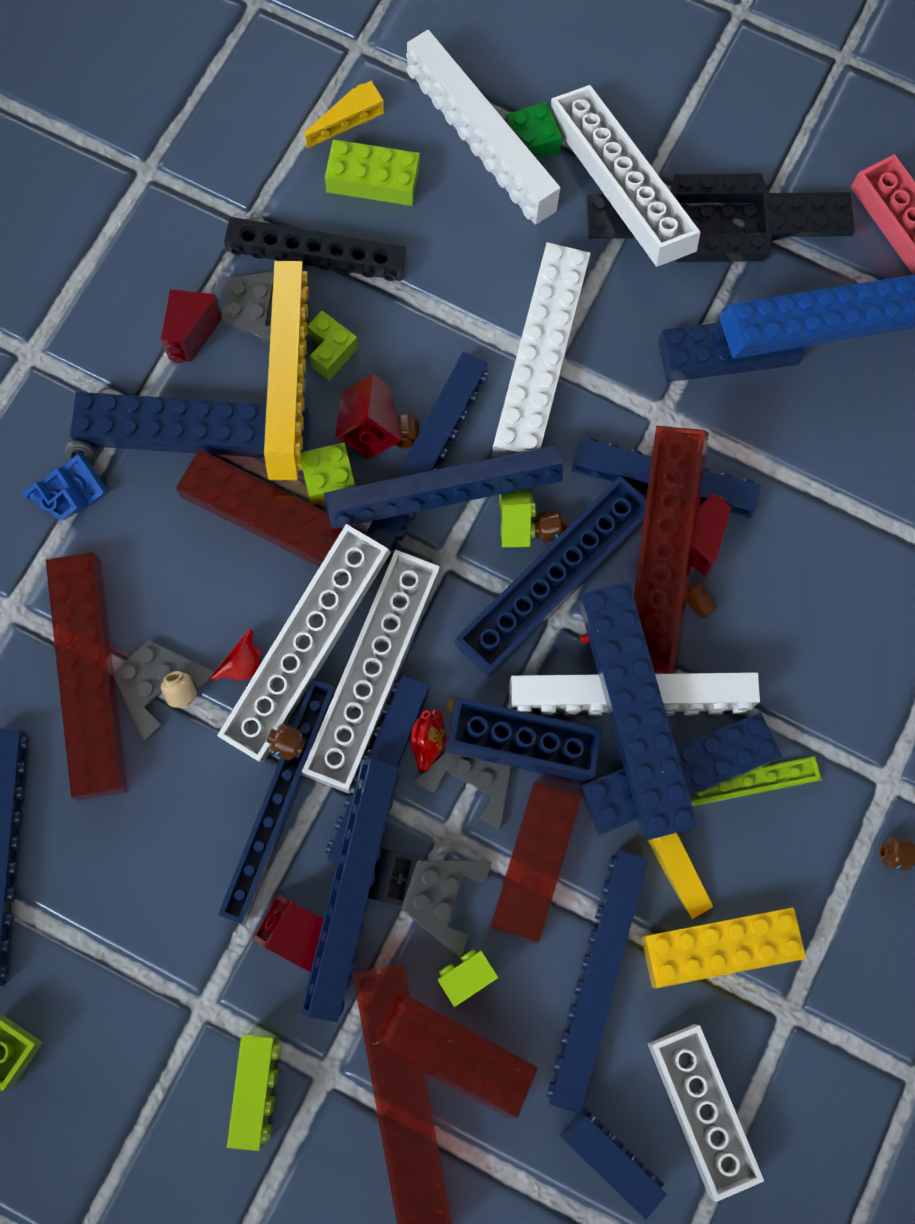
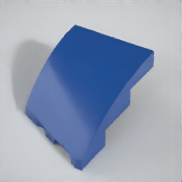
(68, 489)

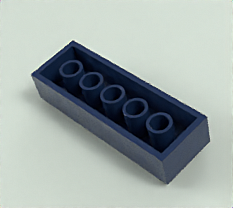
(704, 352)
(523, 740)

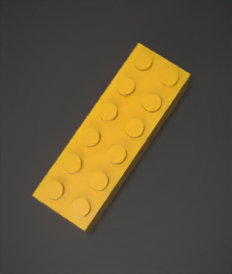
(723, 947)

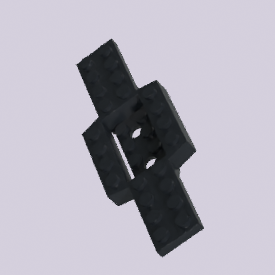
(766, 221)

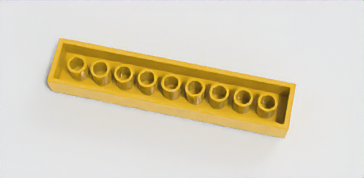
(286, 371)

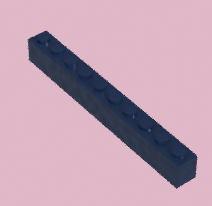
(434, 439)
(443, 487)
(12, 769)
(275, 809)
(350, 891)
(598, 982)

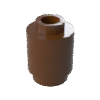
(701, 600)

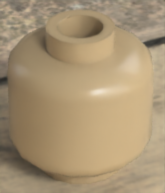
(178, 689)

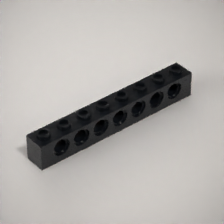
(307, 240)

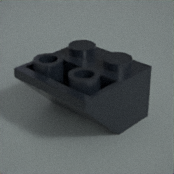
(392, 876)

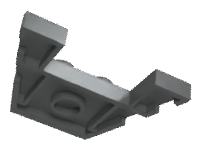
(249, 304)
(142, 678)
(482, 775)
(434, 894)

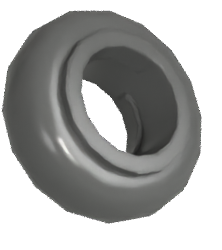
(79, 444)

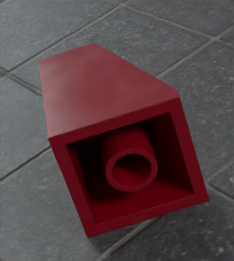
(188, 323)
(368, 417)
(709, 532)
(290, 932)

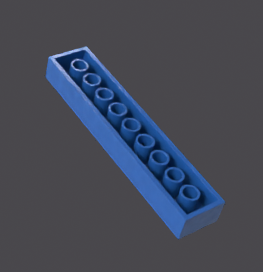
(819, 316)

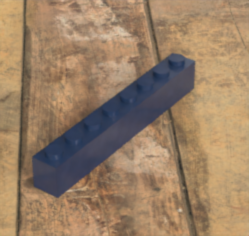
(611, 462)
(390, 741)

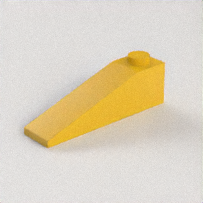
(352, 110)
(681, 873)

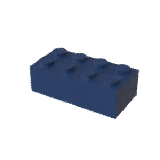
(617, 1168)

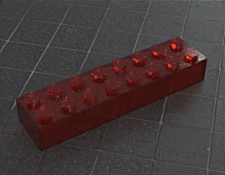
(258, 507)

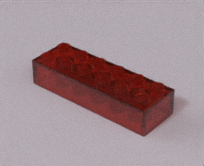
(535, 862)
(455, 1056)

